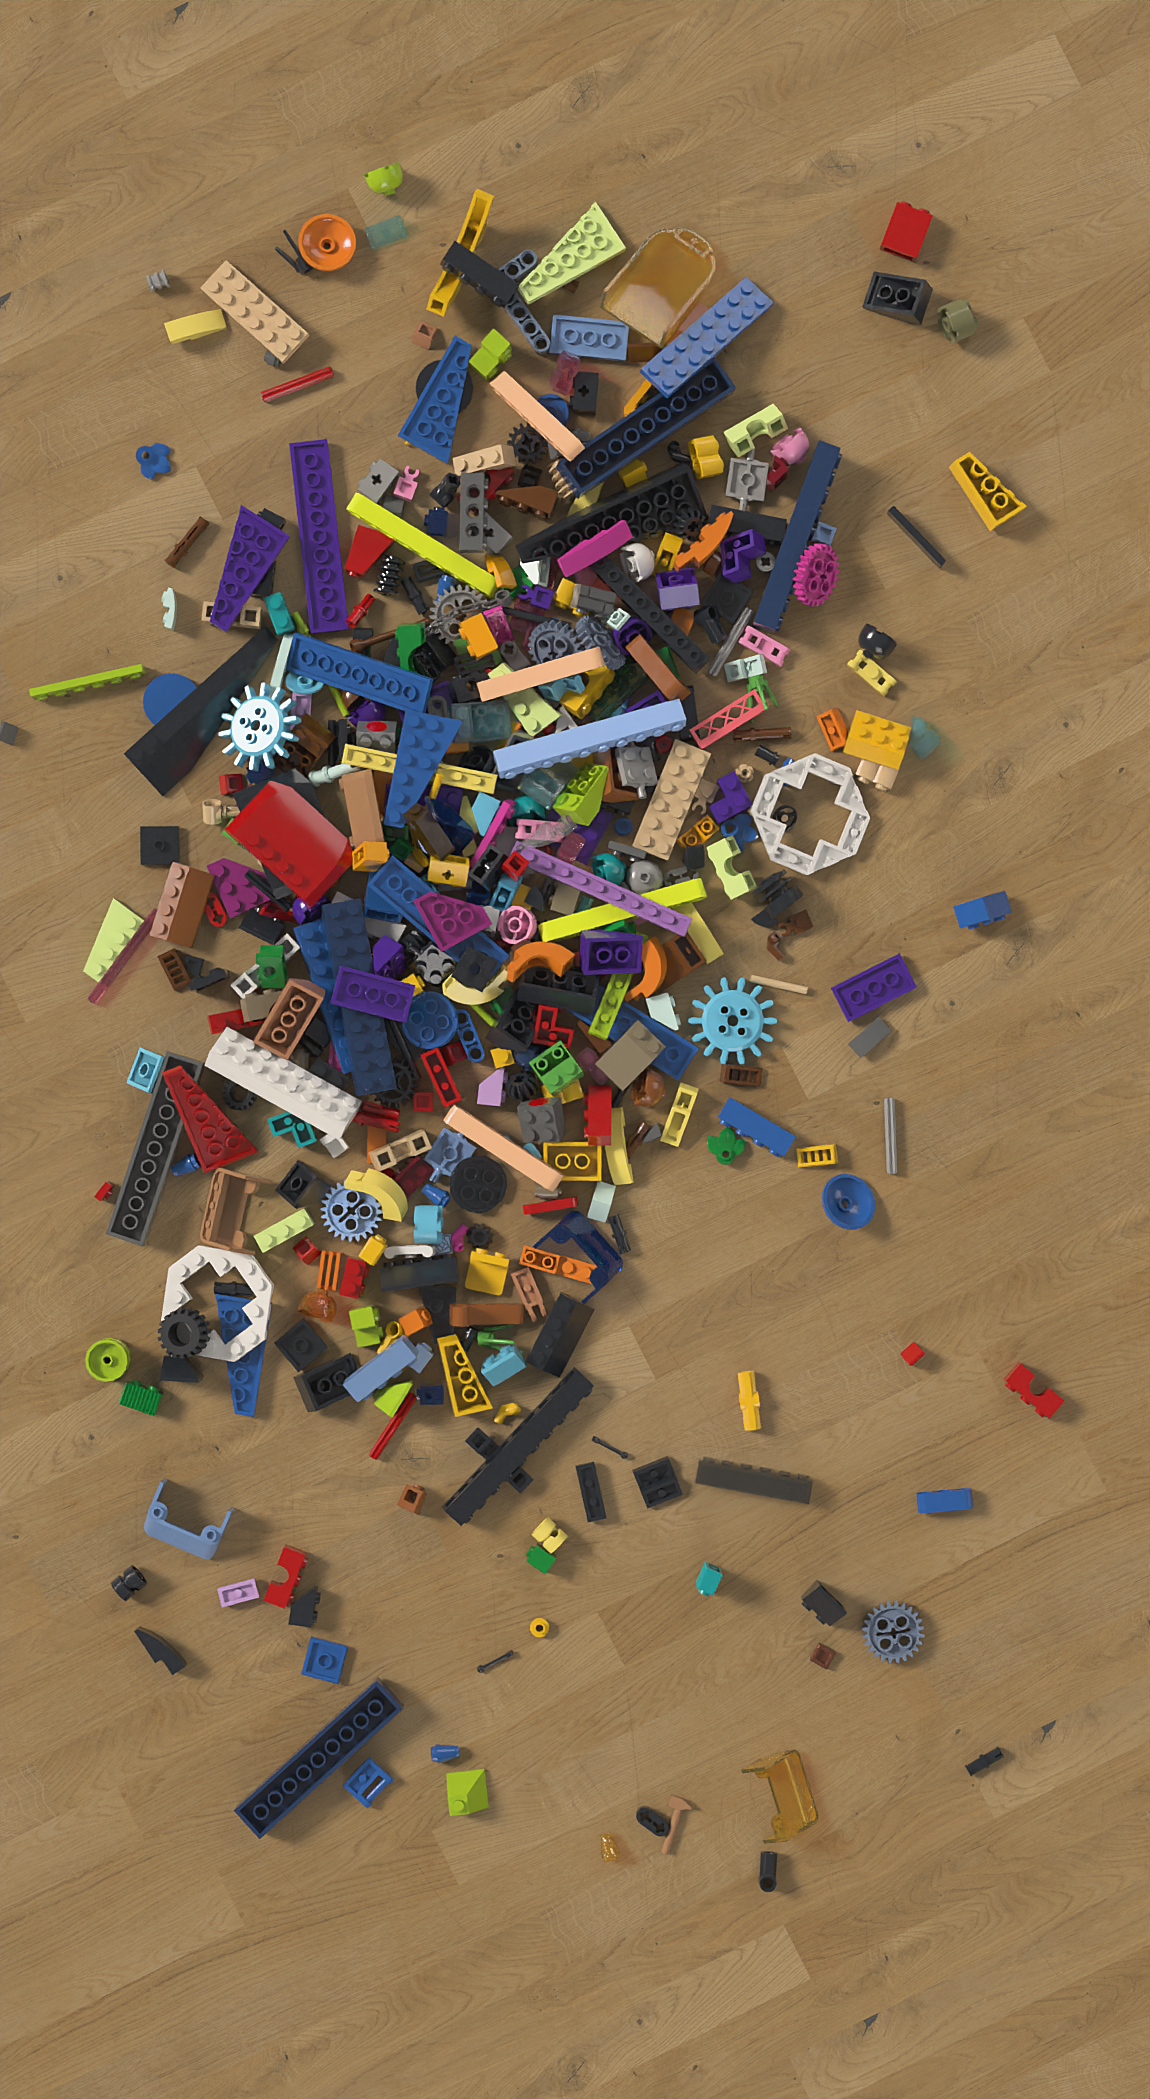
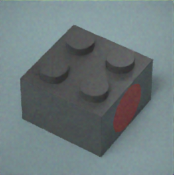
(377, 735)
(542, 1120)

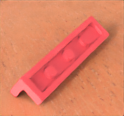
(710, 739)

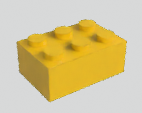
(877, 739)
(574, 1160)

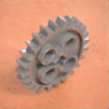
(448, 599)

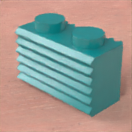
(279, 614)
(708, 1579)

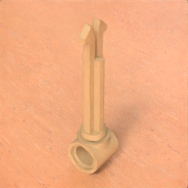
(215, 811)

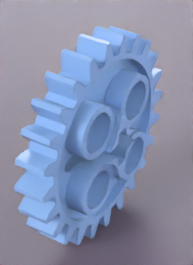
(363, 1223)

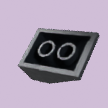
(898, 297)
(324, 1383)

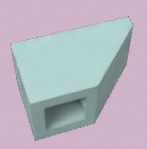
(661, 1010)

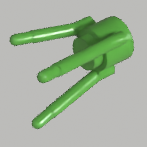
(759, 684)
(487, 1339)

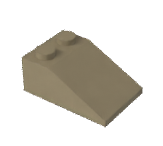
(630, 1055)

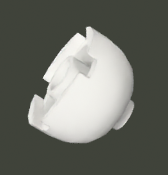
(637, 561)

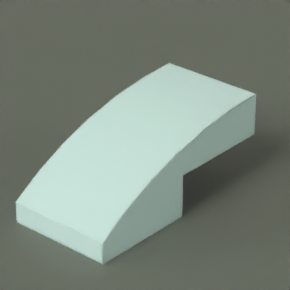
(745, 668)

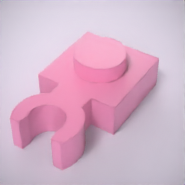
(406, 486)

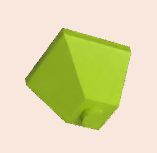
(391, 1396)
(467, 1791)

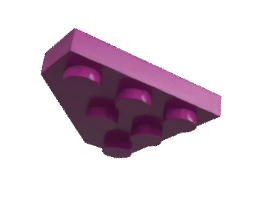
(233, 887)
(450, 918)

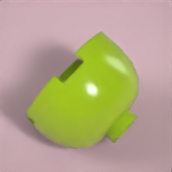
(385, 179)

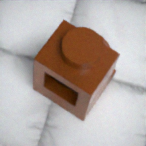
(406, 1498)

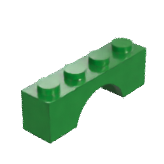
(409, 637)

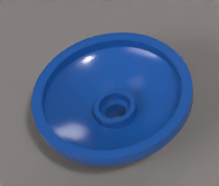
(856, 1198)

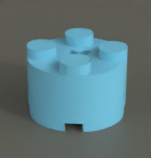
(428, 1224)

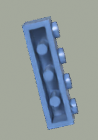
(381, 1368)

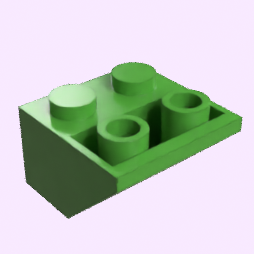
(556, 1068)

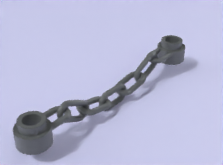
(502, 598)

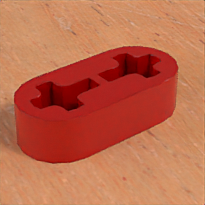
(220, 910)

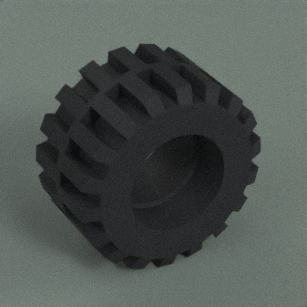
(169, 1333)

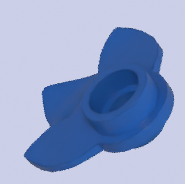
(156, 462)
(742, 830)

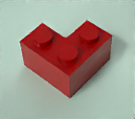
(547, 1031)

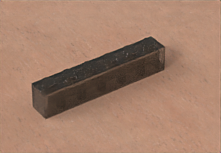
(753, 1481)

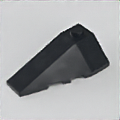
(514, 1025)

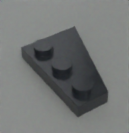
(437, 1302)

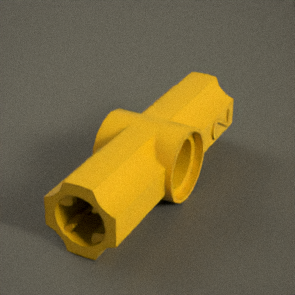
(749, 1400)

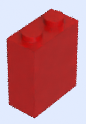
(906, 231)

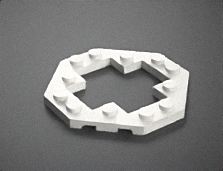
(772, 830)
(257, 1310)

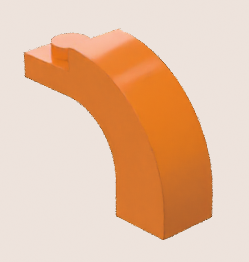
(540, 954)
(655, 970)

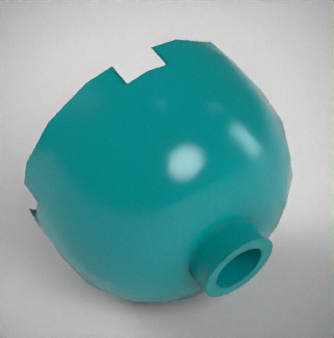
(527, 809)
(608, 868)

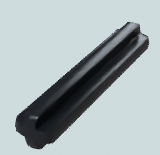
(264, 887)

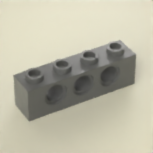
(469, 482)

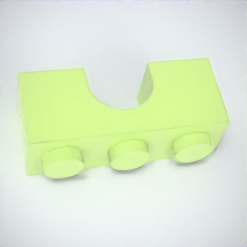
(766, 421)
(722, 855)
(284, 1230)

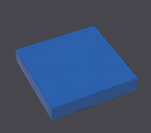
(324, 1660)

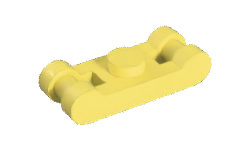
(872, 673)

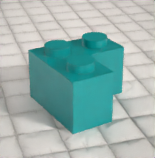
(286, 1122)

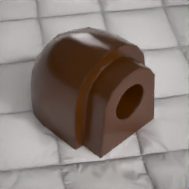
(351, 700)

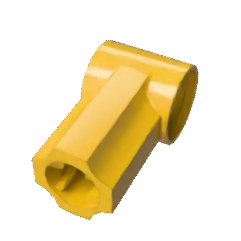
(393, 1332)

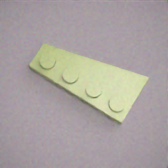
(528, 706)
(113, 936)

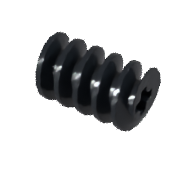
(388, 575)

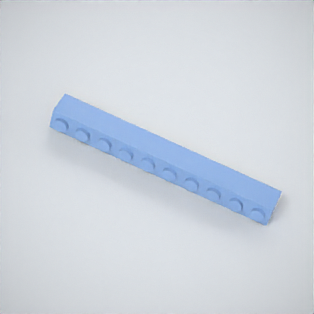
(589, 738)

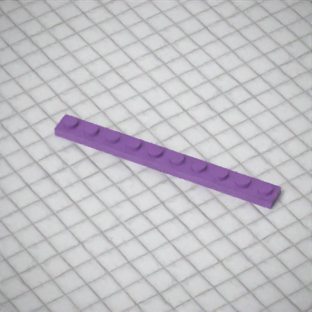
(605, 891)

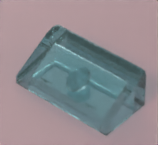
(386, 232)

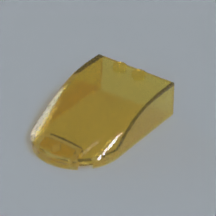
(661, 283)

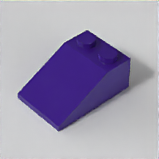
(610, 952)

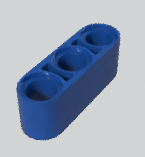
(475, 1043)
(944, 1500)

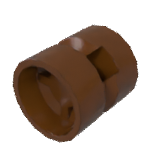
(711, 564)

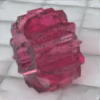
(571, 847)

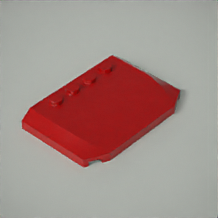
(292, 841)

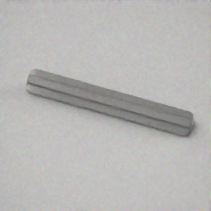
(730, 641)
(890, 1135)

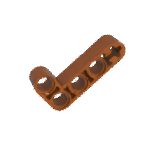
(657, 669)
(486, 1313)

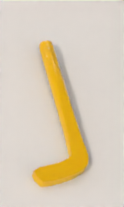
(418, 854)

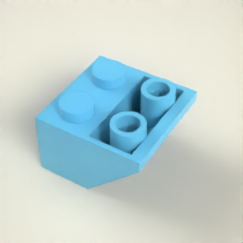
(484, 811)
(503, 1365)

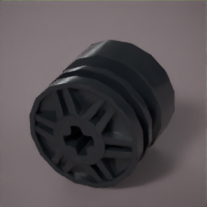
(777, 893)

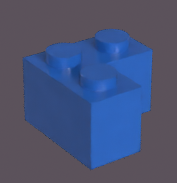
(983, 910)

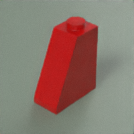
(366, 551)

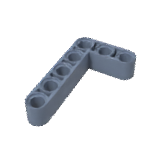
(517, 304)

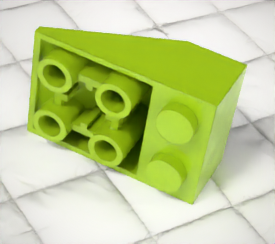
(583, 794)

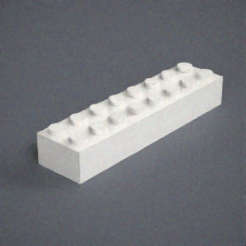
(282, 1083)

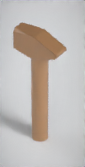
(678, 1804)

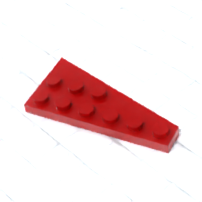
(209, 1129)

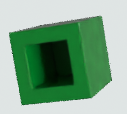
(540, 1558)

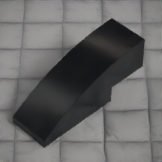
(161, 1649)

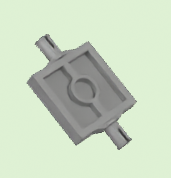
(747, 480)
(636, 767)

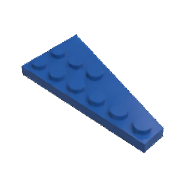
(436, 412)
(419, 752)
(246, 1371)

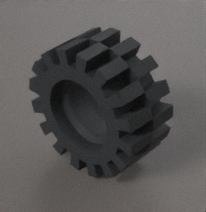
(232, 1102)

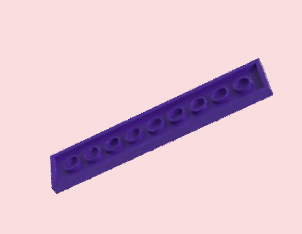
(319, 536)

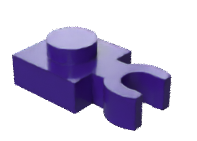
(539, 597)

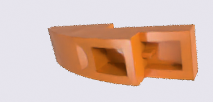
(710, 537)
(556, 1264)

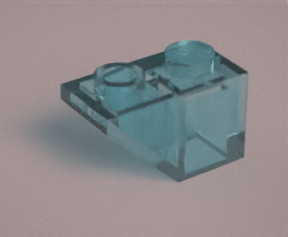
(921, 739)

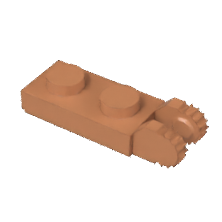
(528, 1291)

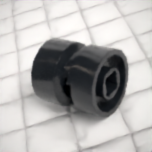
(128, 1583)

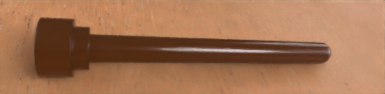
(359, 645)

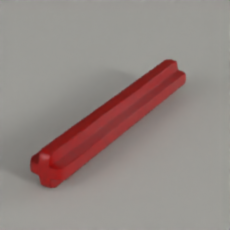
(297, 384)
(392, 1426)

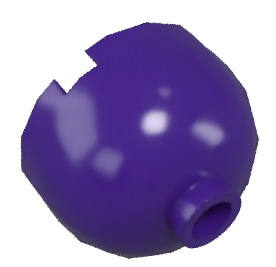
(629, 631)
(368, 712)
(304, 914)

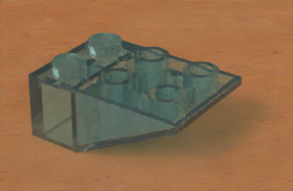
(481, 721)
(547, 783)

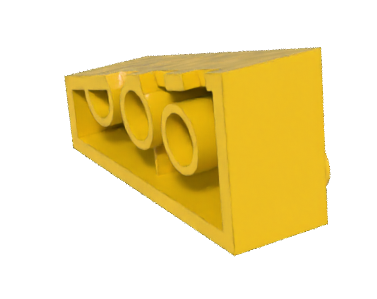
(985, 491)
(463, 1384)

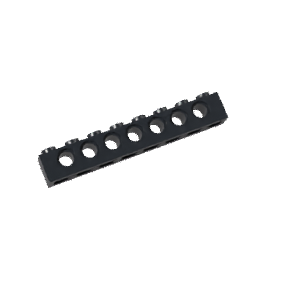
(648, 611)

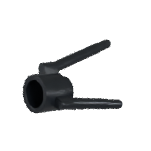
(301, 266)

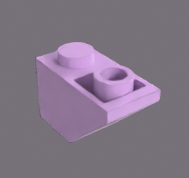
(491, 1091)

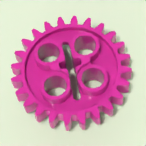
(816, 574)

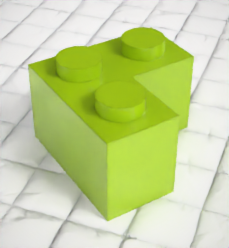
(491, 355)
(365, 1324)

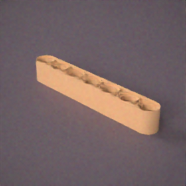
(537, 416)
(540, 674)
(503, 1147)

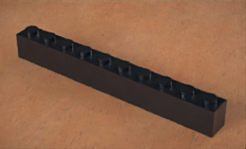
(518, 1446)

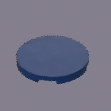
(165, 694)
(431, 1020)

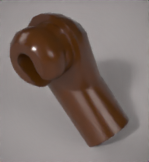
(773, 945)

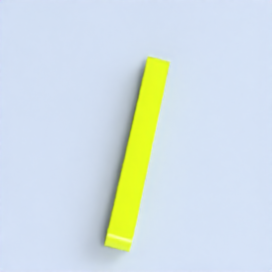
(423, 545)
(606, 915)

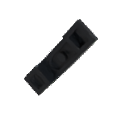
(486, 1446)

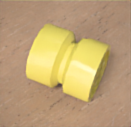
(549, 1535)

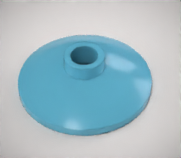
(302, 684)

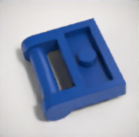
(363, 1778)

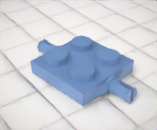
(448, 1152)

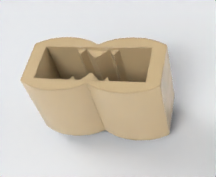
(876, 773)

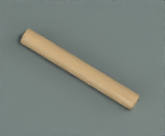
(778, 984)

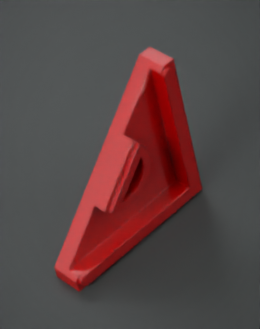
(274, 911)

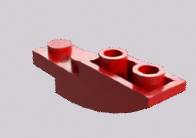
(232, 1020)

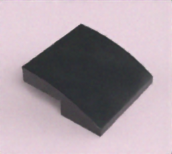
(657, 1482)

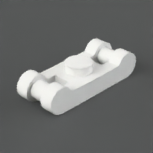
(410, 1250)

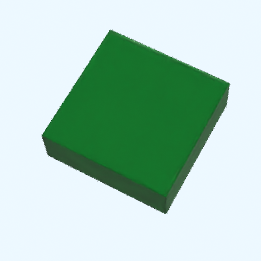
(400, 848)

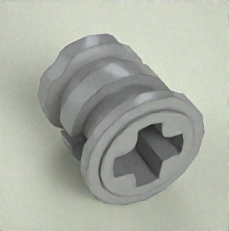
(157, 280)
(768, 556)

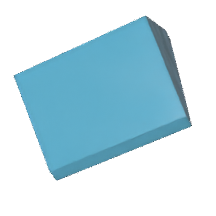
(145, 1070)

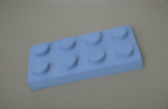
(589, 337)

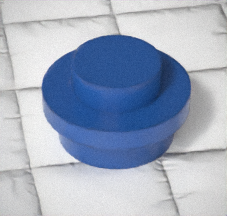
(623, 826)

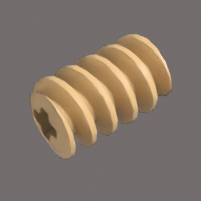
(561, 484)

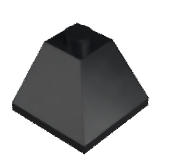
(302, 1186)
(179, 1370)

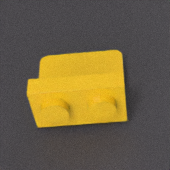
(487, 1271)

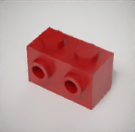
(354, 1273)

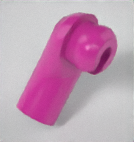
(457, 1238)

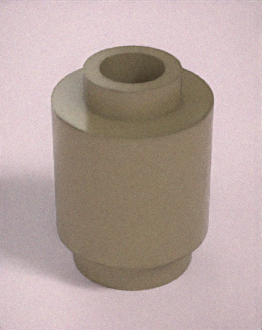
(300, 1058)
(543, 1193)

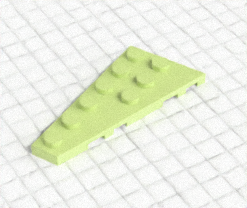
(578, 252)

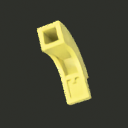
(465, 994)
(383, 1189)

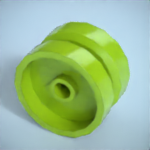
(119, 1356)

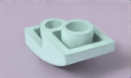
(169, 602)
(617, 619)

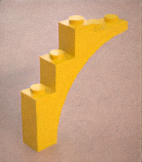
(469, 237)

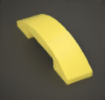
(700, 933)
(616, 1153)

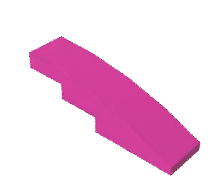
(595, 548)

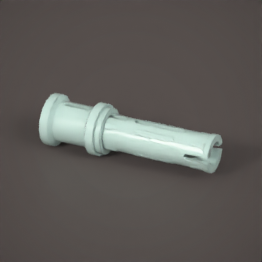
(329, 773)

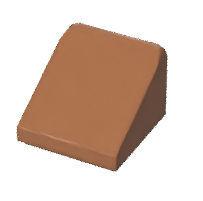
(424, 335)

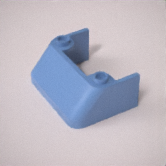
(199, 1545)

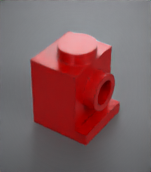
(515, 866)

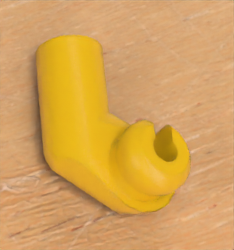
(506, 1410)

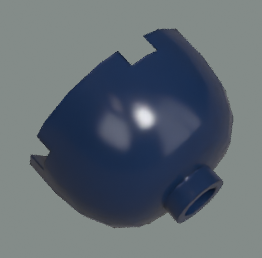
(533, 1051)

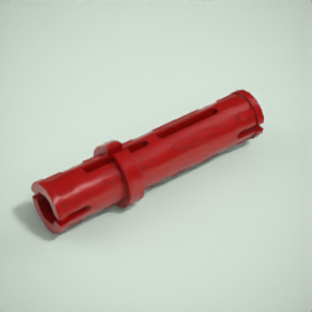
(363, 1118)

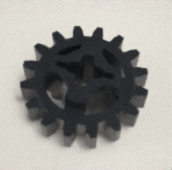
(519, 446)

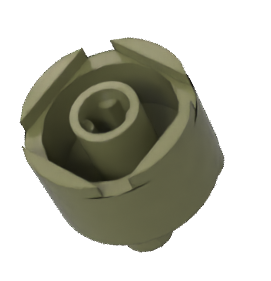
(957, 320)

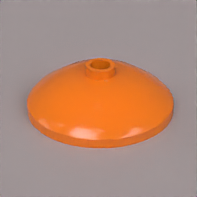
(331, 231)

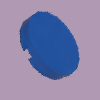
(556, 406)

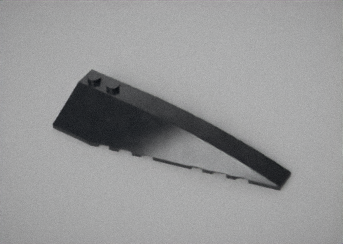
(646, 507)
(185, 732)

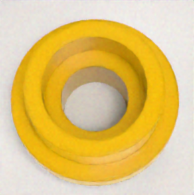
(539, 1621)

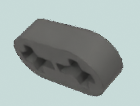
(679, 871)

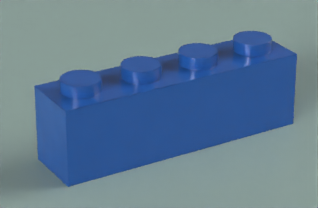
(755, 1126)

